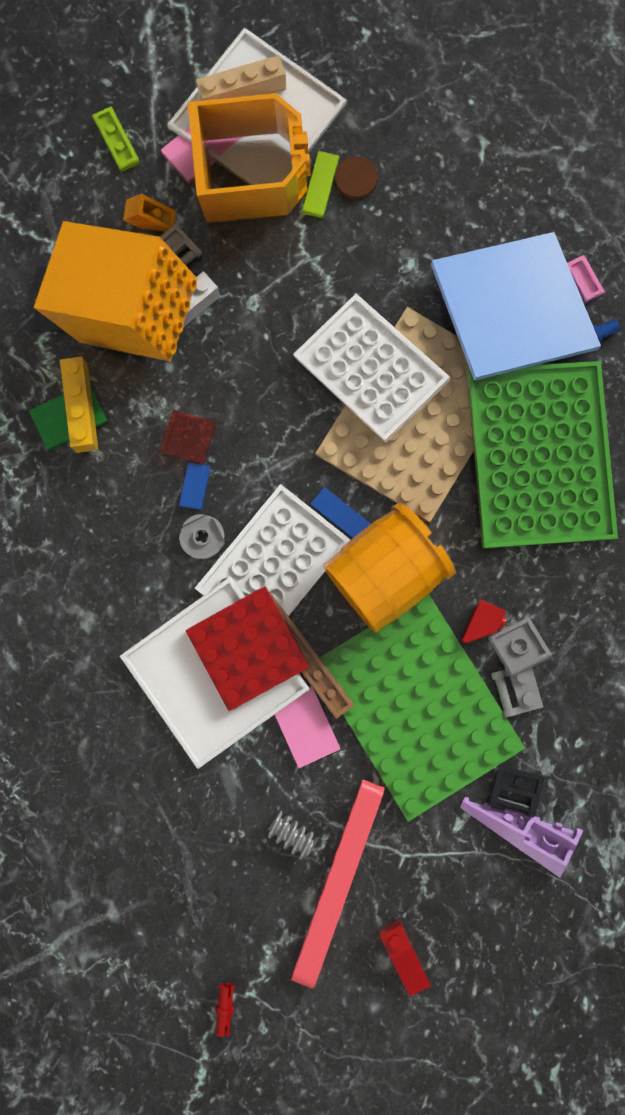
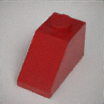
(484, 621)

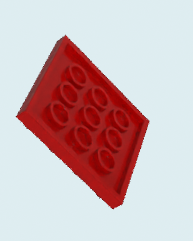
(247, 648)

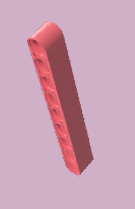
(337, 884)

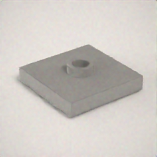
(520, 647)

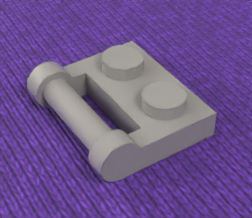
(177, 241)
(524, 689)

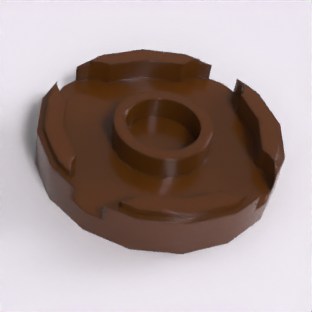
(356, 177)

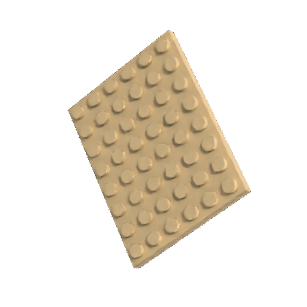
(430, 449)

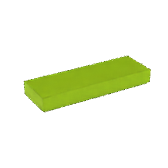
(116, 139)
(320, 184)

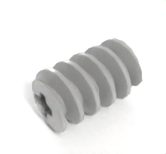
(292, 835)

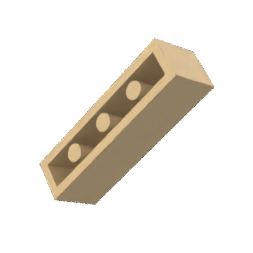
(247, 80)

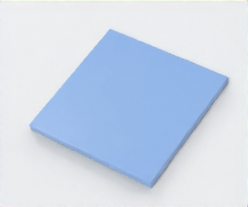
(514, 305)

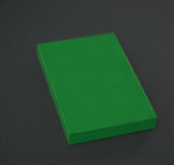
(52, 420)

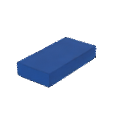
(195, 486)

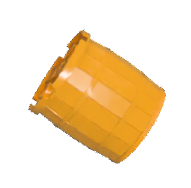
(389, 567)

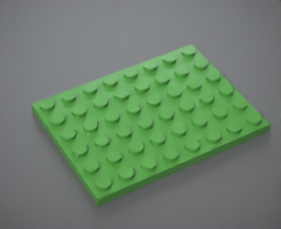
(542, 456)
(421, 708)

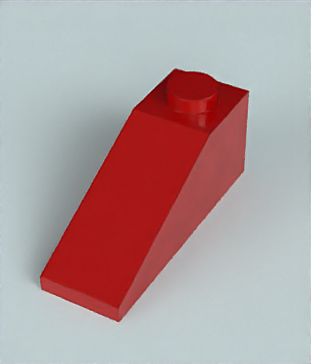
(404, 957)

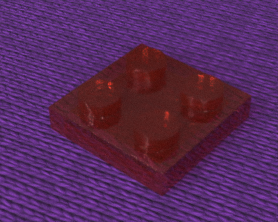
(188, 437)

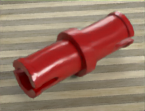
(224, 1009)

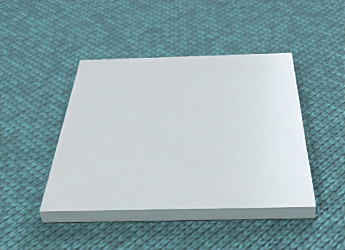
(268, 157)
(183, 691)

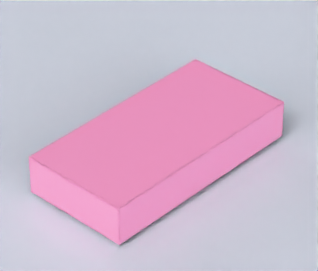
(585, 279)

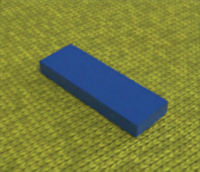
(339, 513)

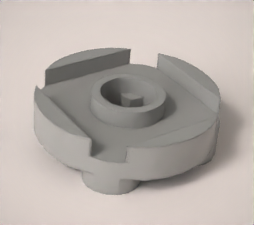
(190, 532)

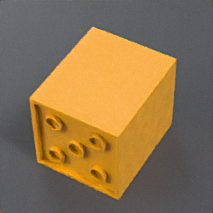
(117, 290)

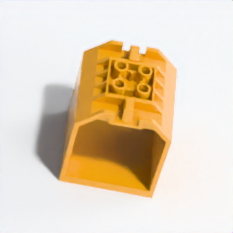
(245, 118)

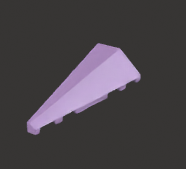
(541, 841)

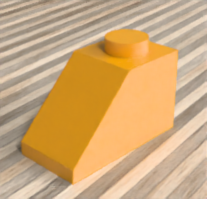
(148, 213)

